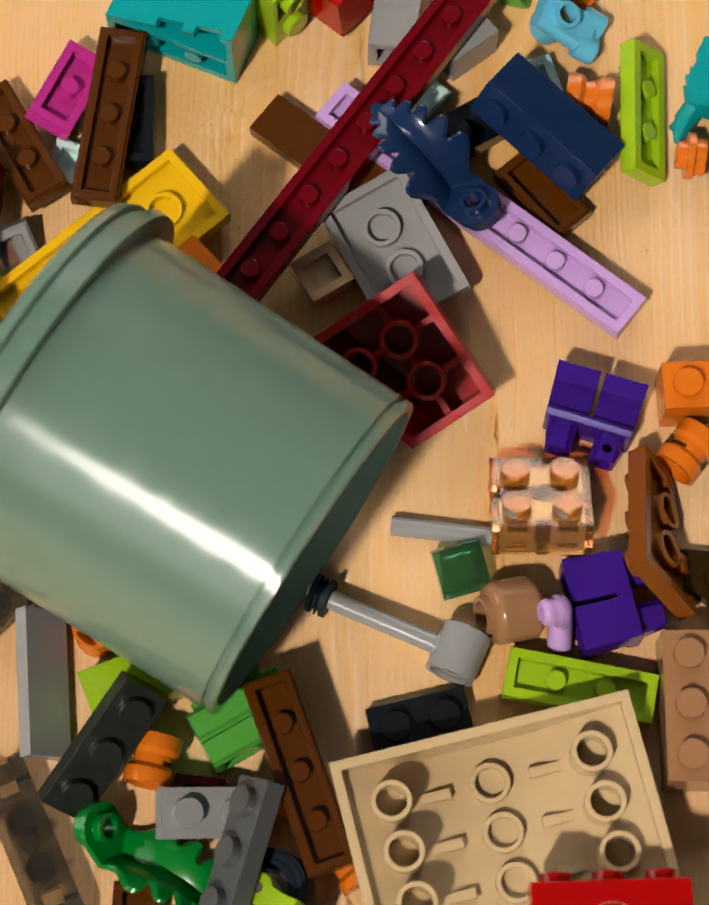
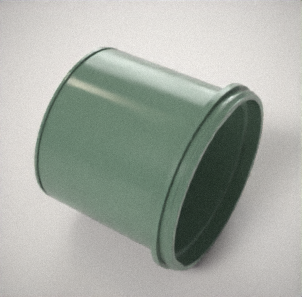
(175, 455)

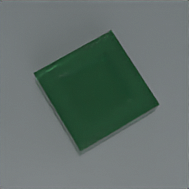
(460, 568)

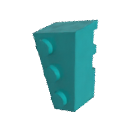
(198, 33)

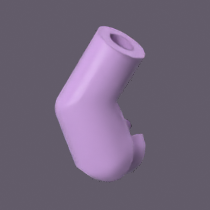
(558, 616)

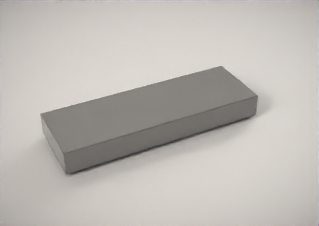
(42, 684)

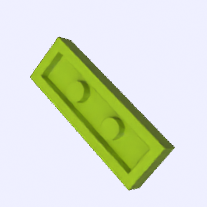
(642, 112)
(560, 680)

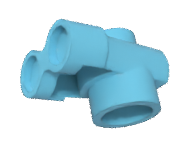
(570, 26)

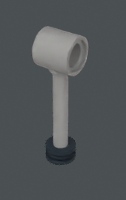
(453, 651)

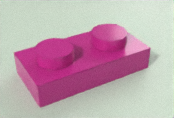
(64, 91)

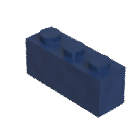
(546, 126)

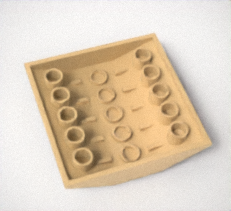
(500, 804)

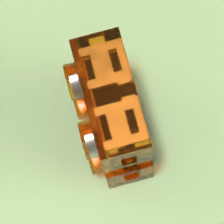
(540, 506)

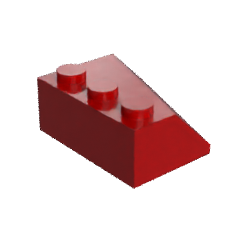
(416, 352)

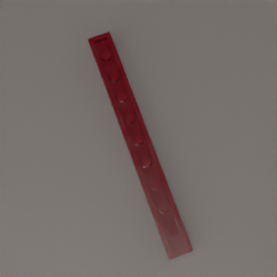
(349, 146)

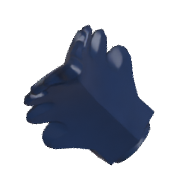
(436, 163)

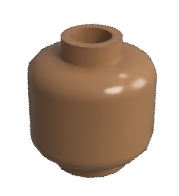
(509, 610)

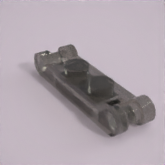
(32, 840)

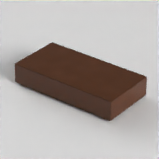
(541, 196)

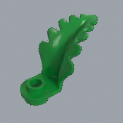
(140, 858)

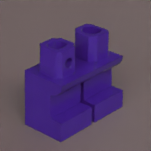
(570, 408)
(605, 605)

